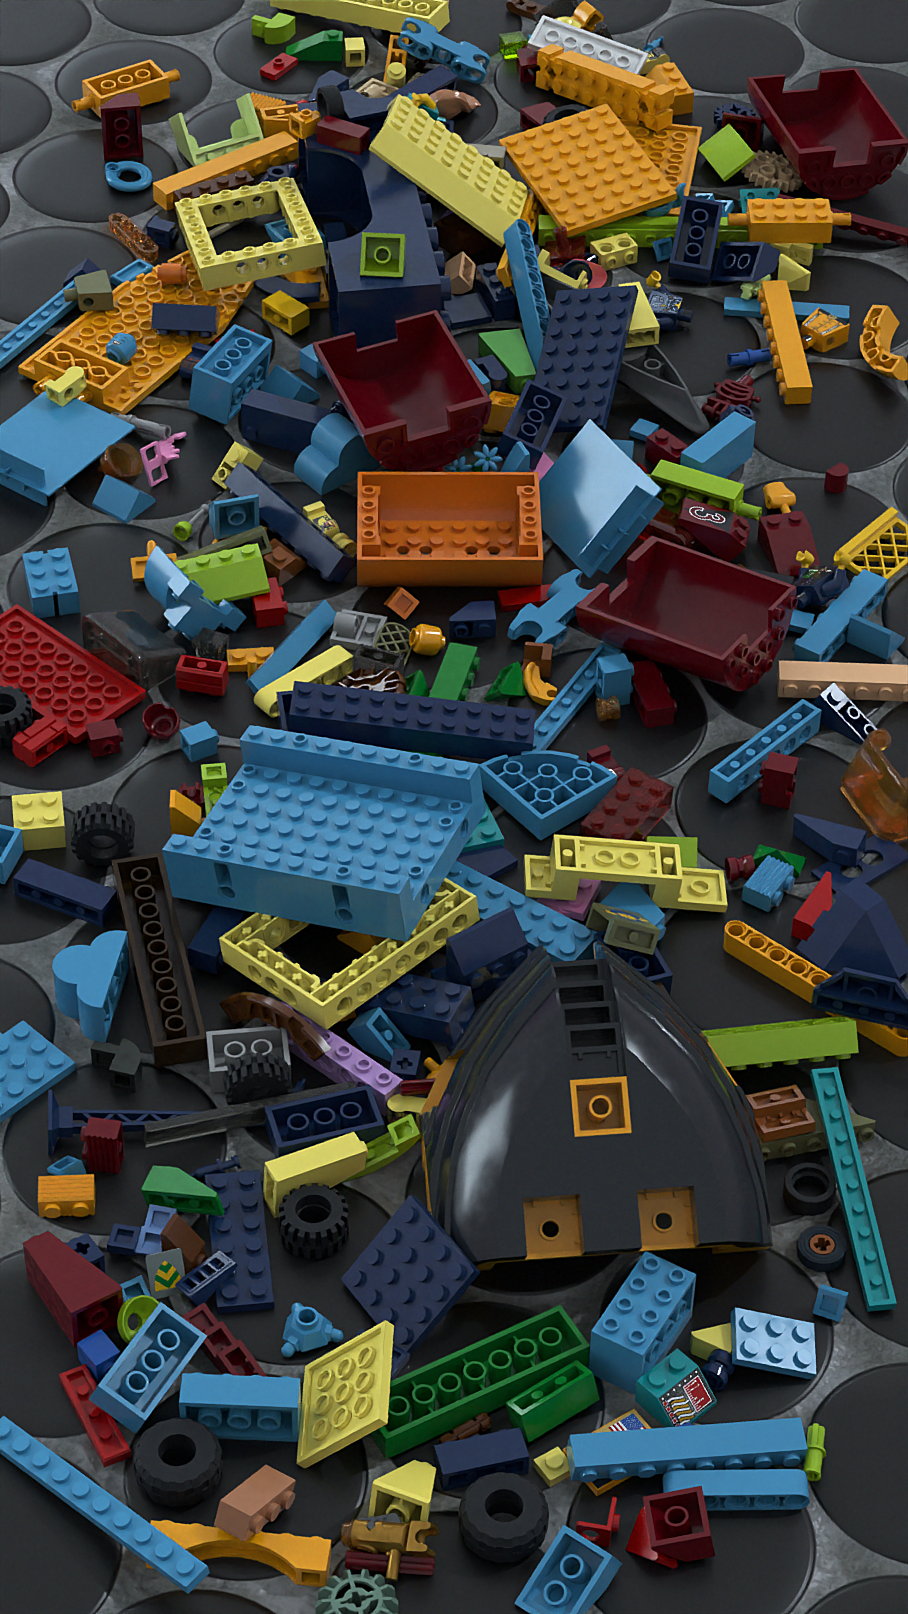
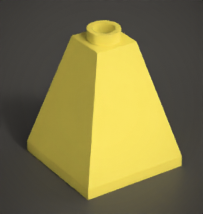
(404, 1492)

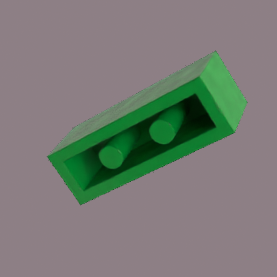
(553, 1400)

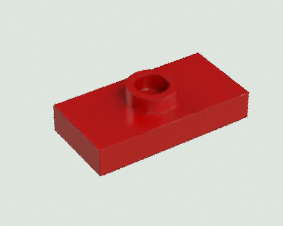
(278, 66)

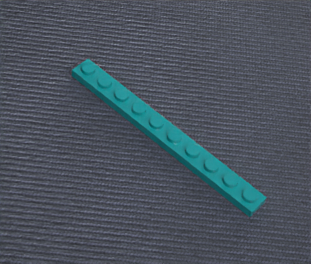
(853, 1190)

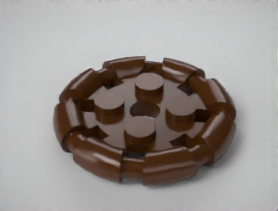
(384, 681)

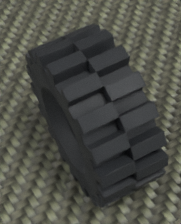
(246, 1075)

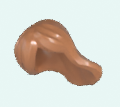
(453, 102)

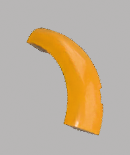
(876, 341)

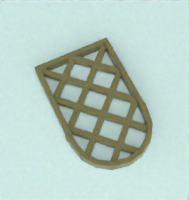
(402, 630)

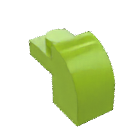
(274, 30)

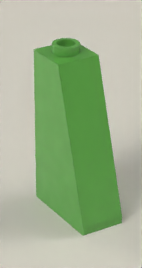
(511, 353)

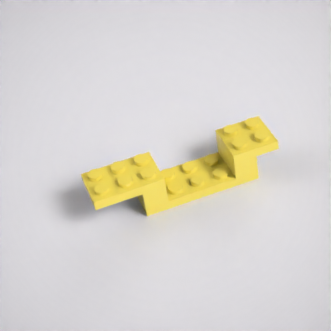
(623, 861)

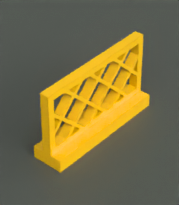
(870, 540)

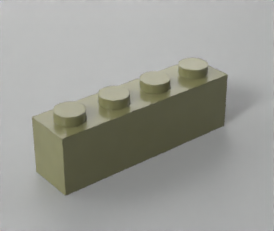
(252, 536)

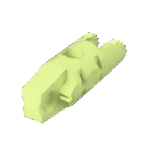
(750, 288)

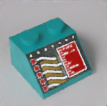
(674, 1391)

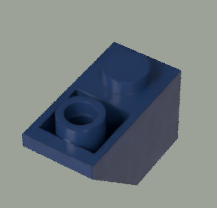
(474, 621)

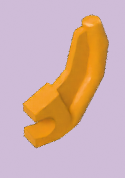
(536, 687)

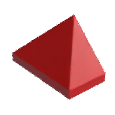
(640, 1543)

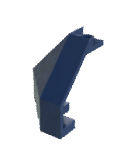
(857, 935)

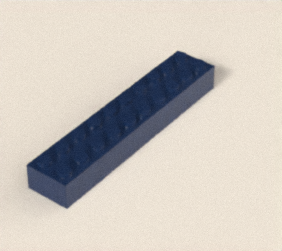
(410, 721)

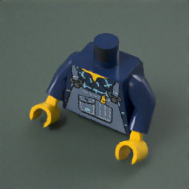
(666, 306)

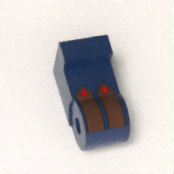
(198, 352)
(493, 371)

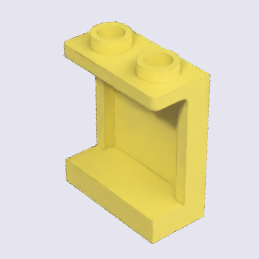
(544, 266)

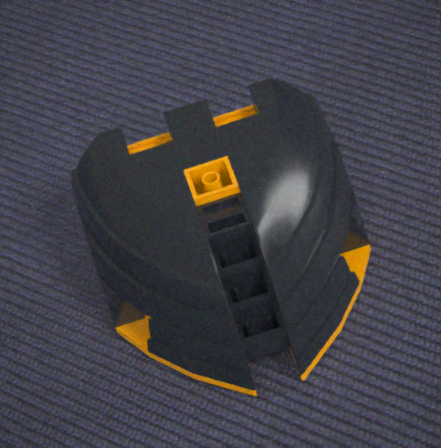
(590, 1111)

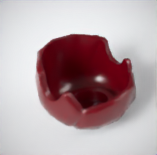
(160, 721)

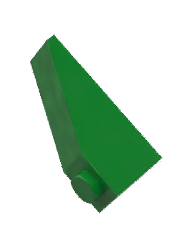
(319, 47)
(178, 1190)

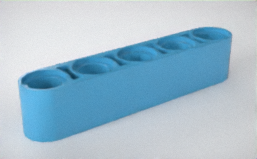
(744, 1488)

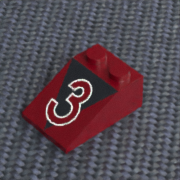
(715, 527)

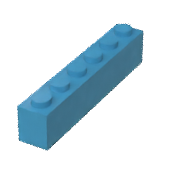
(831, 627)

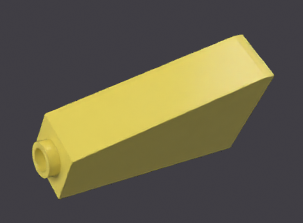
(644, 325)
(321, 1164)

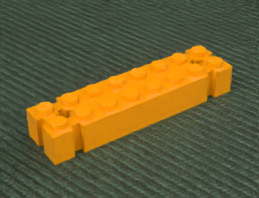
(600, 83)

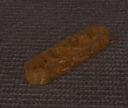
(133, 237)

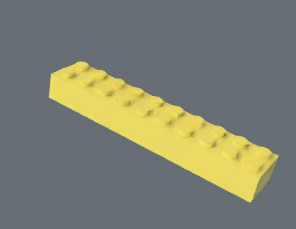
(373, 13)

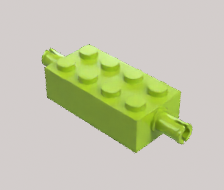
(684, 482)

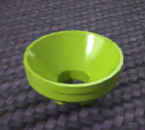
(142, 1307)

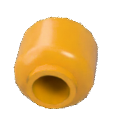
(426, 640)

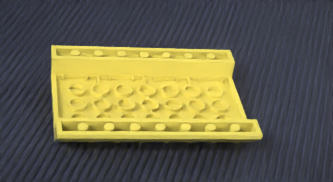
(449, 169)

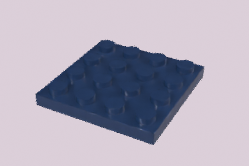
(410, 1274)

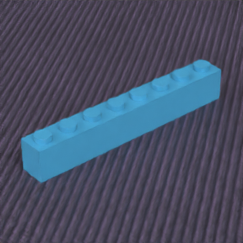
(686, 1448)

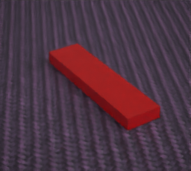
(98, 1424)

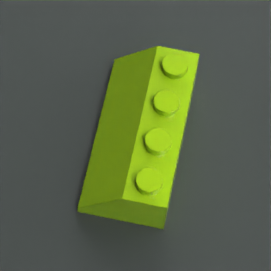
(228, 573)

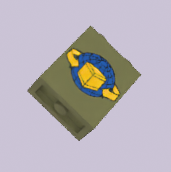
(623, 928)

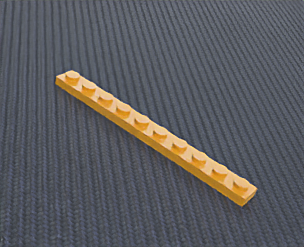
(530, 213)

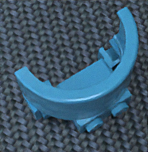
(192, 609)

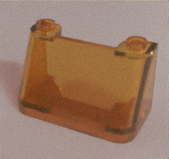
(877, 788)

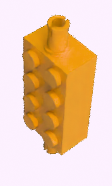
(139, 78)
(789, 220)

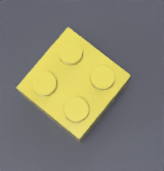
(40, 820)

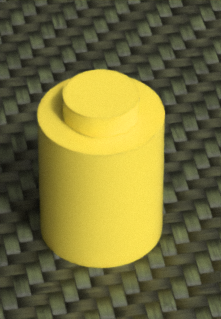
(396, 75)

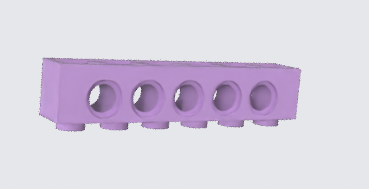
(348, 1064)

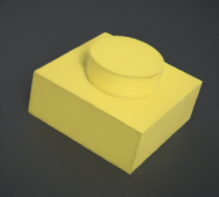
(552, 1466)

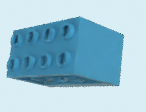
(229, 373)
(641, 1321)

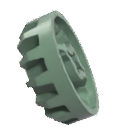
(357, 1599)

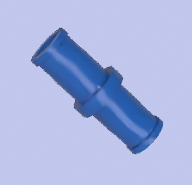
(748, 357)

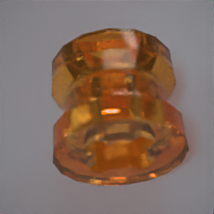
(607, 708)

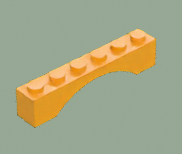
(299, 1558)

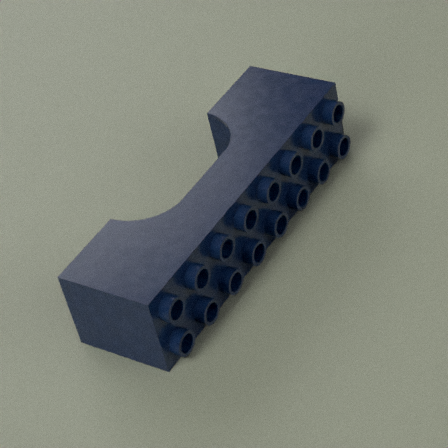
(373, 200)

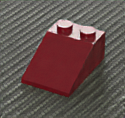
(783, 538)

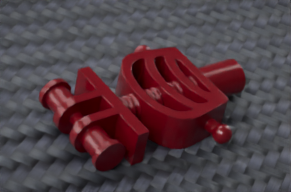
(730, 393)

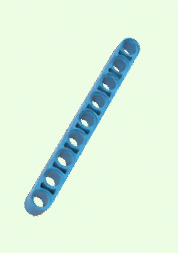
(528, 286)

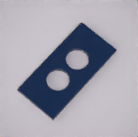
(892, 857)

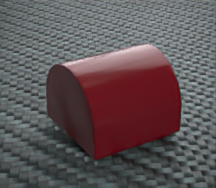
(836, 478)

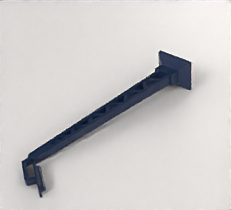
(62, 1126)

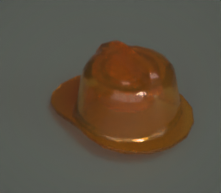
(121, 461)

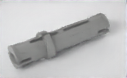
(145, 426)

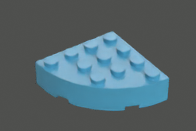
(545, 788)

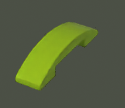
(214, 783)
(390, 1146)

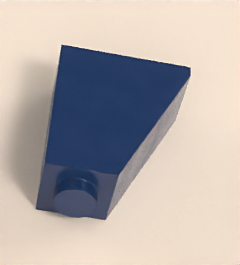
(363, 110)

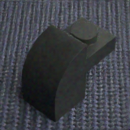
(122, 1061)

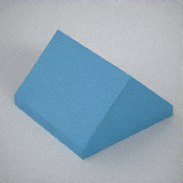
(288, 385)
(121, 499)
(872, 637)

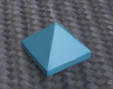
(663, 248)

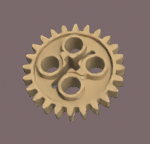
(772, 172)

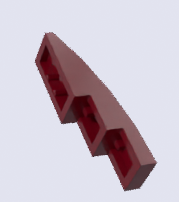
(220, 1345)

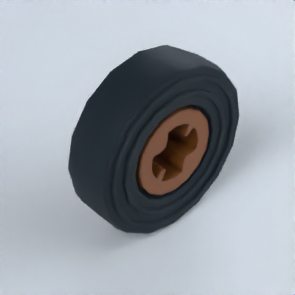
(820, 1260)

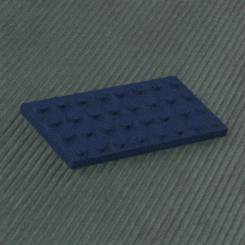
(586, 351)

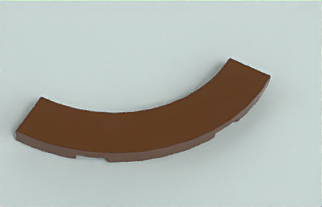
(253, 1005)

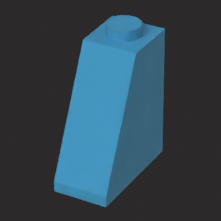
(633, 898)

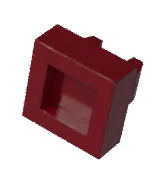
(194, 793)

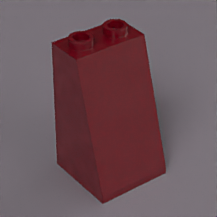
(72, 1287)

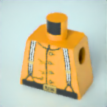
(823, 331)

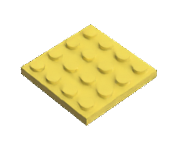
(345, 1394)

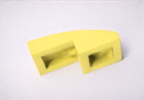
(798, 252)

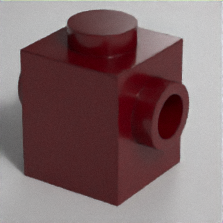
(103, 737)

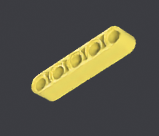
(322, 669)

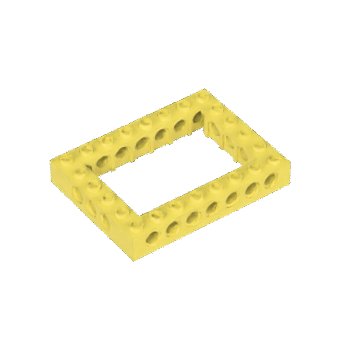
(218, 271)
(252, 943)

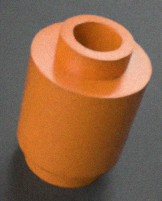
(172, 273)

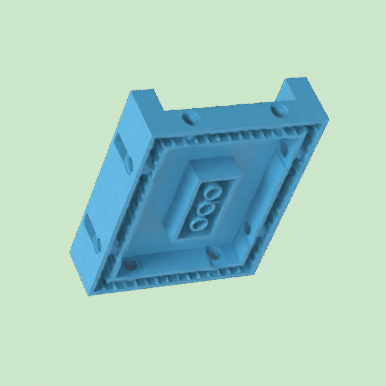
(330, 833)

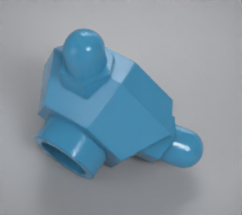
(307, 1331)

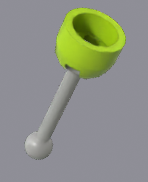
(183, 529)

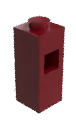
(343, 135)

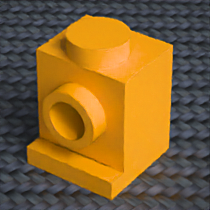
(304, 122)

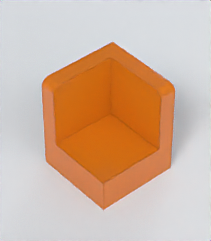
(401, 602)

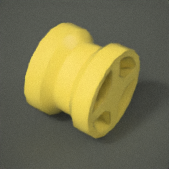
(345, 543)

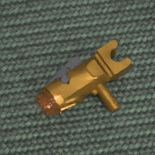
(389, 1535)

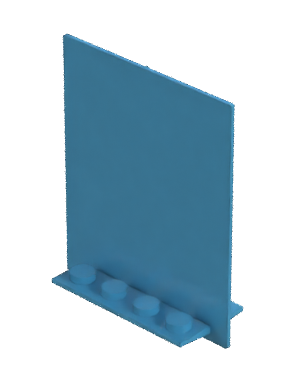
(53, 443)
(596, 501)

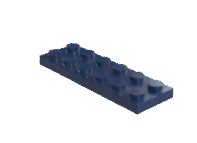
(243, 1239)

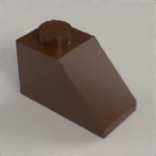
(180, 1235)

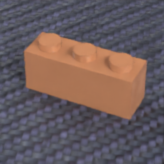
(255, 1503)

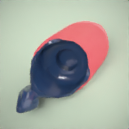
(595, 273)

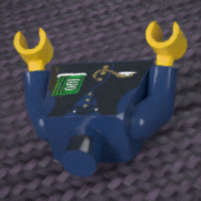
(820, 583)

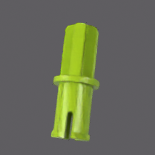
(815, 1452)

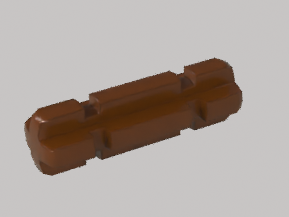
(468, 1429)

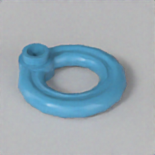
(114, 169)

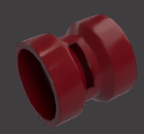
(739, 868)

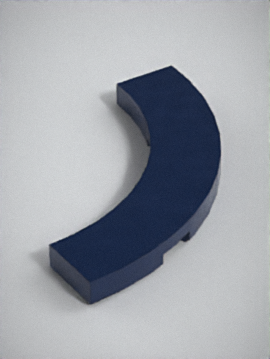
(300, 291)

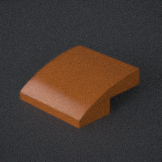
(781, 1113)

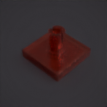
(564, 248)

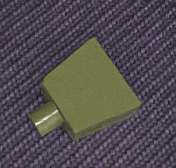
(91, 292)

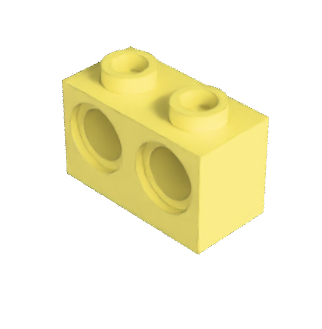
(615, 251)

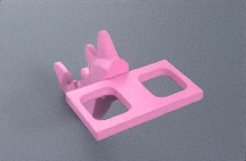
(164, 453)

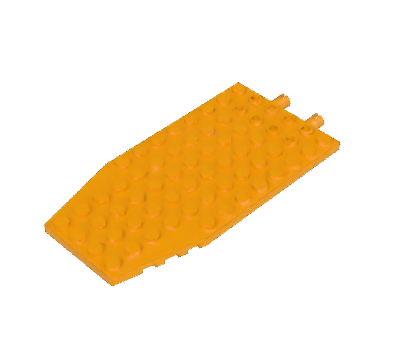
(157, 358)

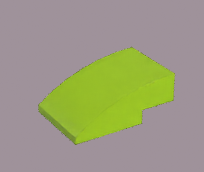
(726, 152)

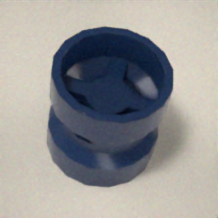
(718, 1369)

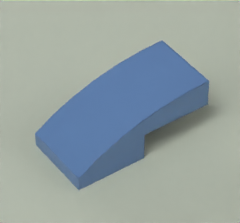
(150, 1238)

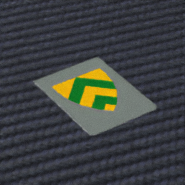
(164, 1272)

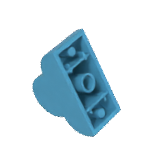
(334, 455)
(91, 981)

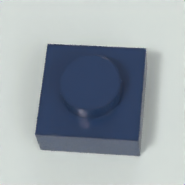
(123, 1239)

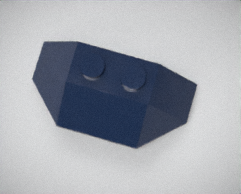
(863, 997)

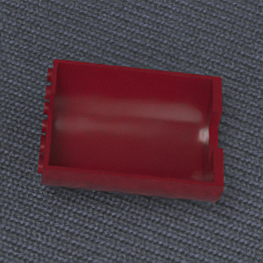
(832, 133)
(408, 395)
(693, 614)

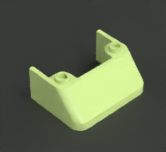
(243, 131)

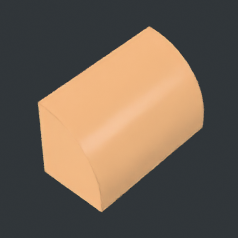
(461, 273)

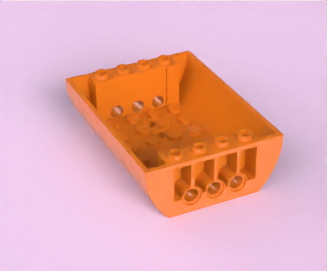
(448, 519)

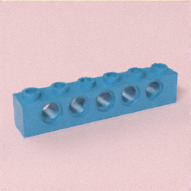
(780, 736)

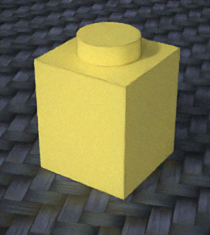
(354, 52)

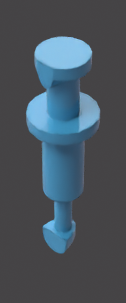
(648, 47)

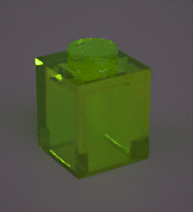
(510, 43)

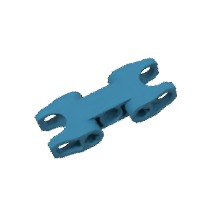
(429, 44)
(549, 620)

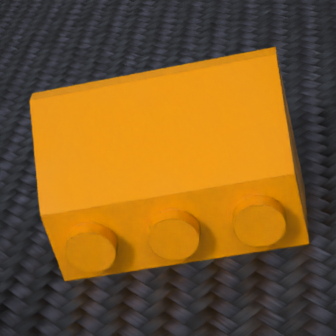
(671, 76)

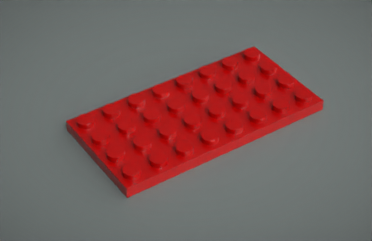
(61, 675)

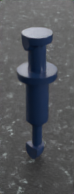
(216, 1167)

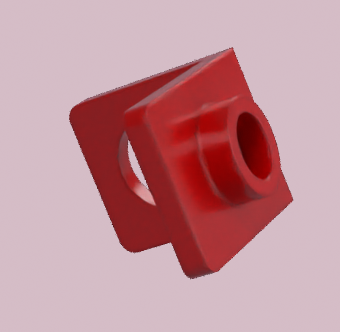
(604, 1531)

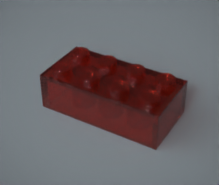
(629, 808)

